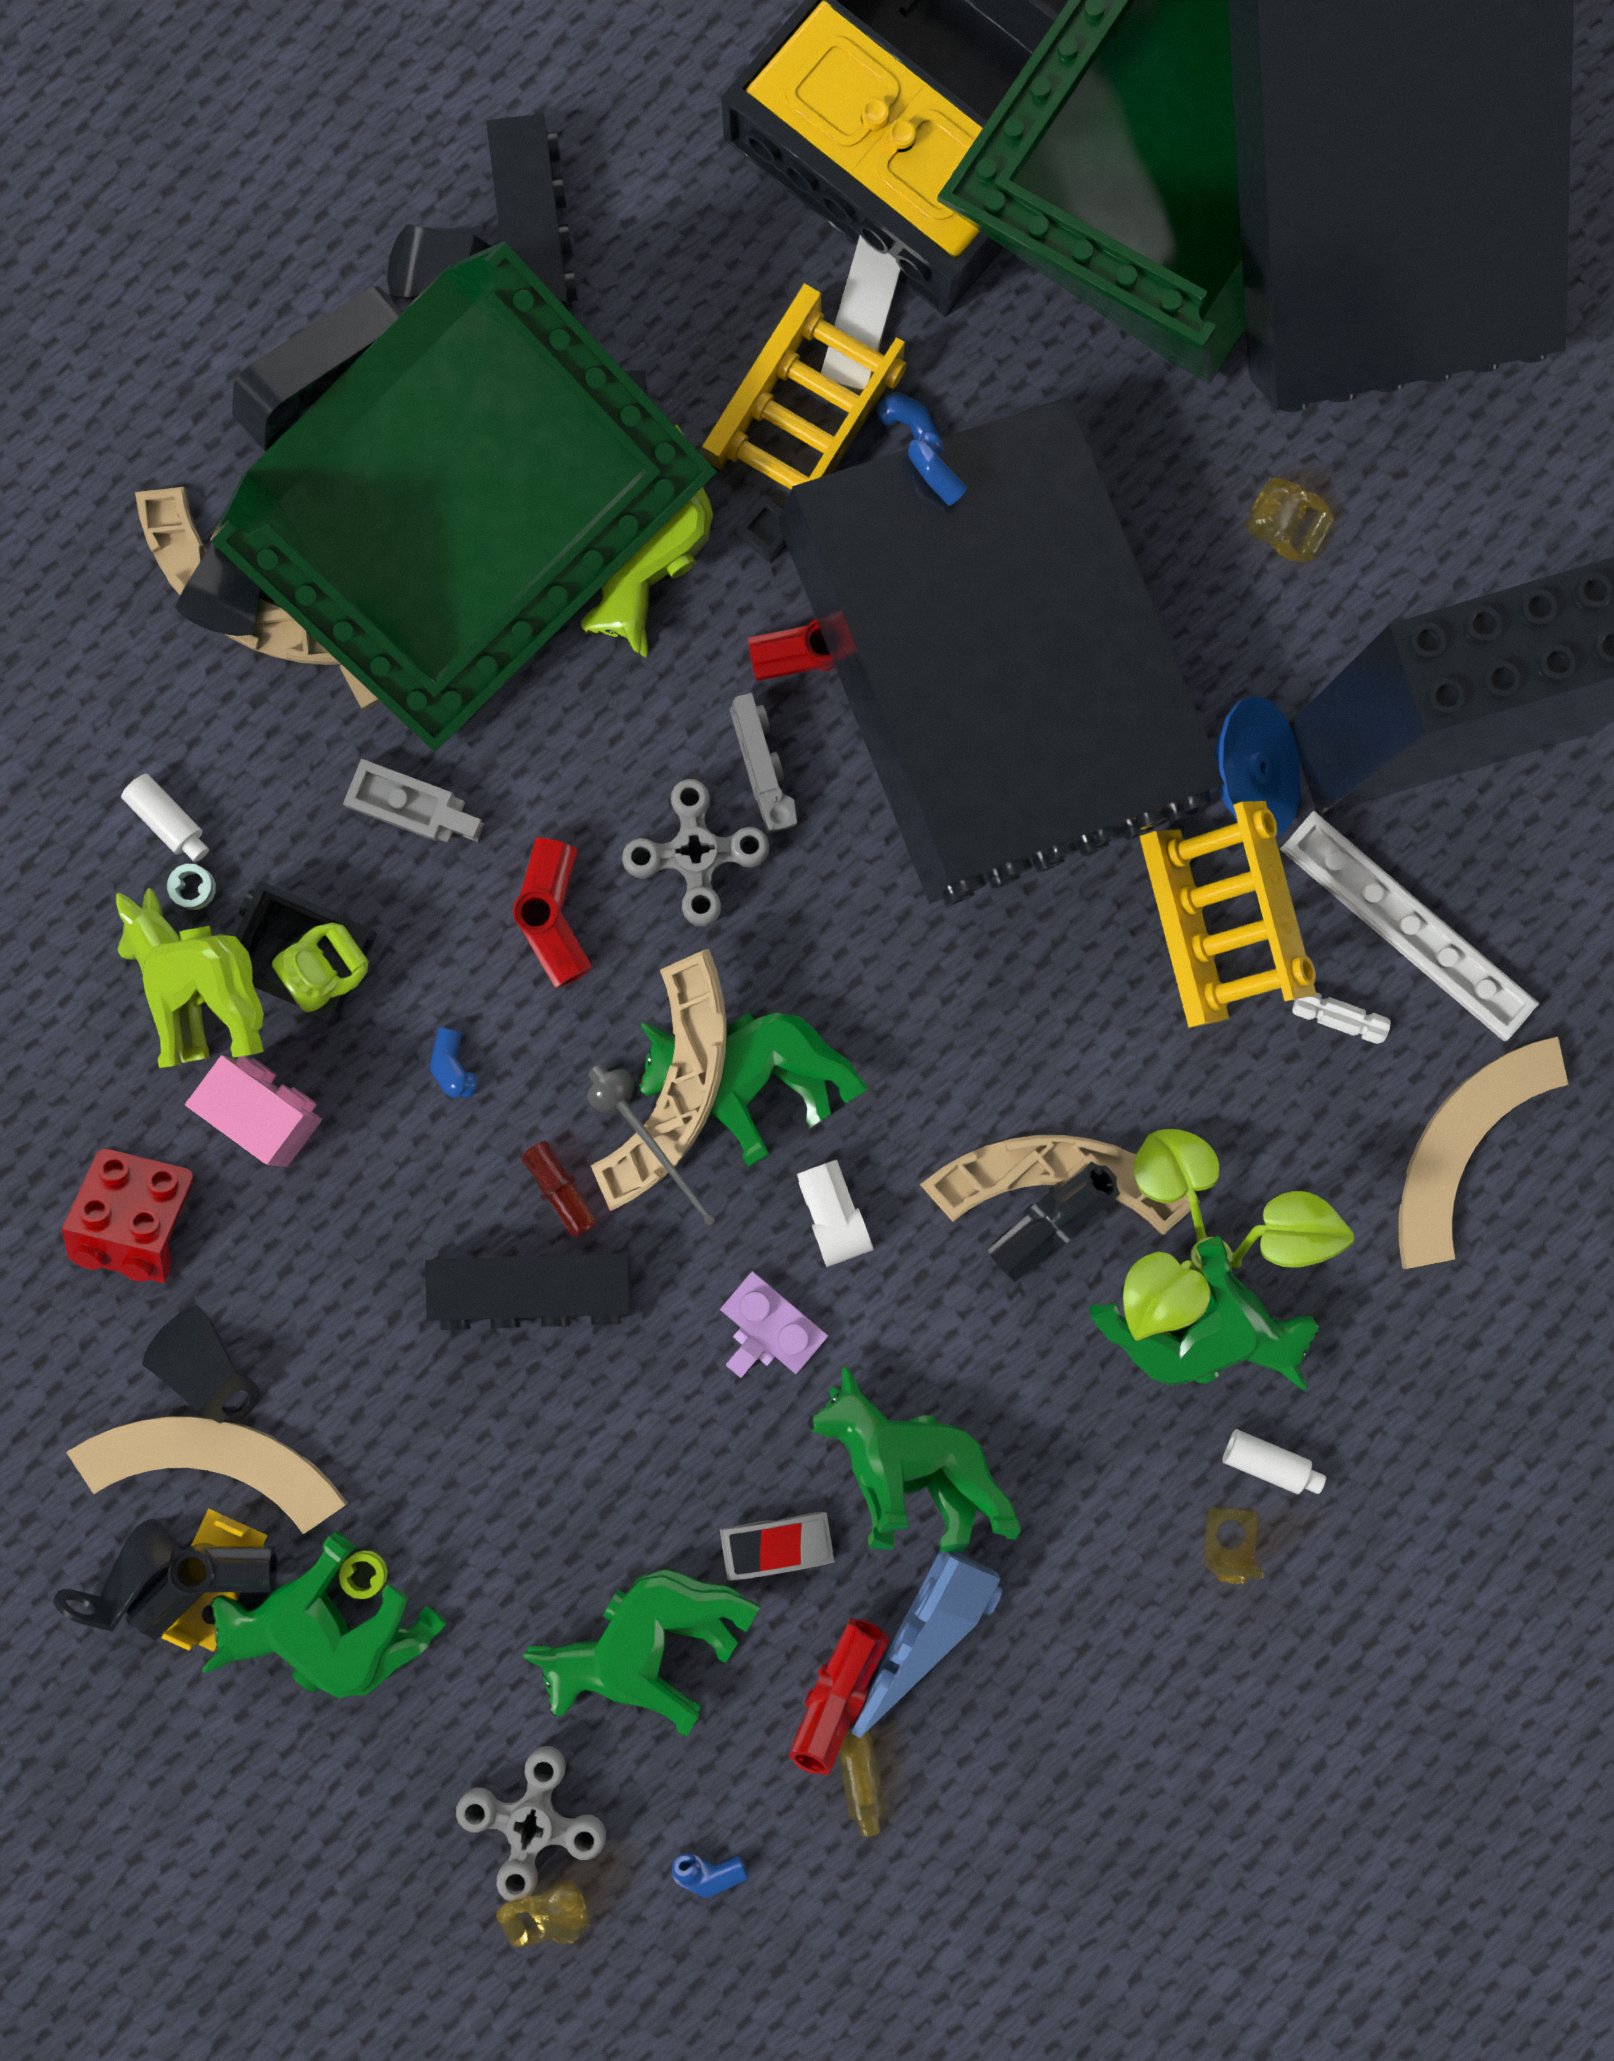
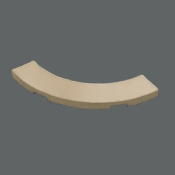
(179, 550)
(689, 1085)
(1455, 1133)
(1042, 1162)
(216, 1447)

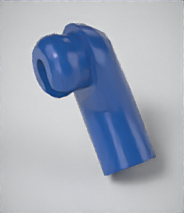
(908, 411)
(935, 472)
(447, 1069)
(706, 1878)

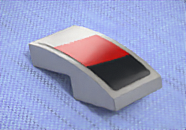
(777, 1546)

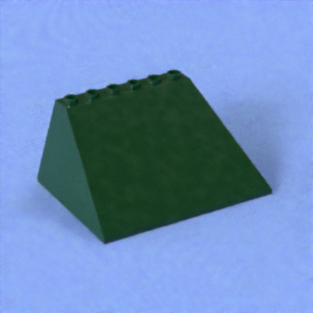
(1123, 172)
(459, 493)

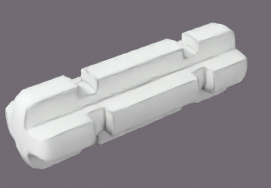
(1343, 1017)

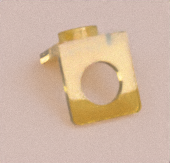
(1236, 1564)

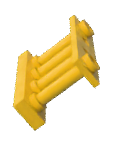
(780, 361)
(1184, 927)

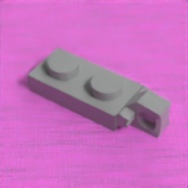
(762, 767)
(410, 804)

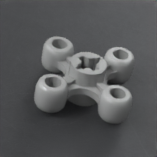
(694, 830)
(551, 1826)

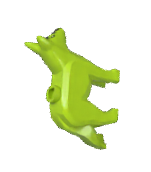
(670, 551)
(185, 974)

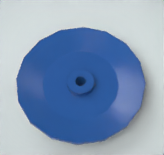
(1259, 760)

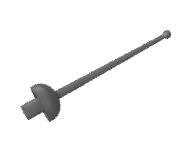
(612, 1093)

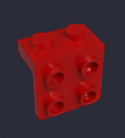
(126, 1215)

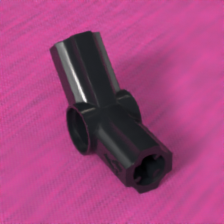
(1054, 1219)
(176, 1591)

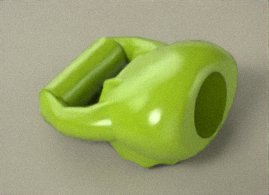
(309, 973)

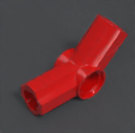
(787, 653)
(548, 883)
(837, 1696)

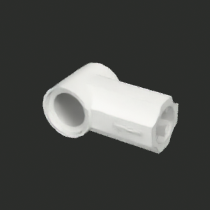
(837, 1223)

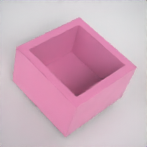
(254, 1111)

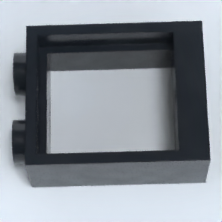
(256, 911)

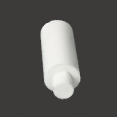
(165, 817)
(1272, 1463)

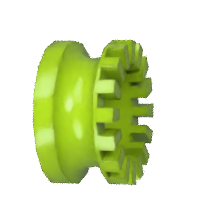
(377, 1581)

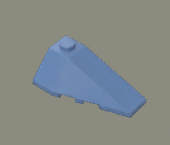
(939, 1618)

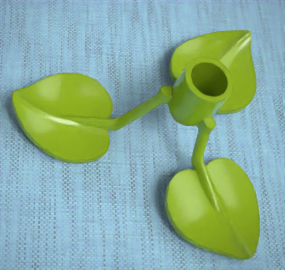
(1170, 1296)

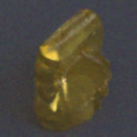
(1279, 513)
(557, 1911)

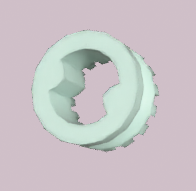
(176, 884)

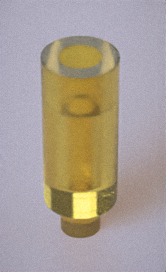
(861, 1782)

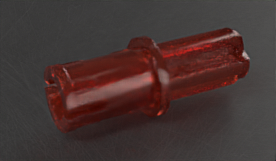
(558, 1188)

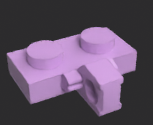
(769, 1328)

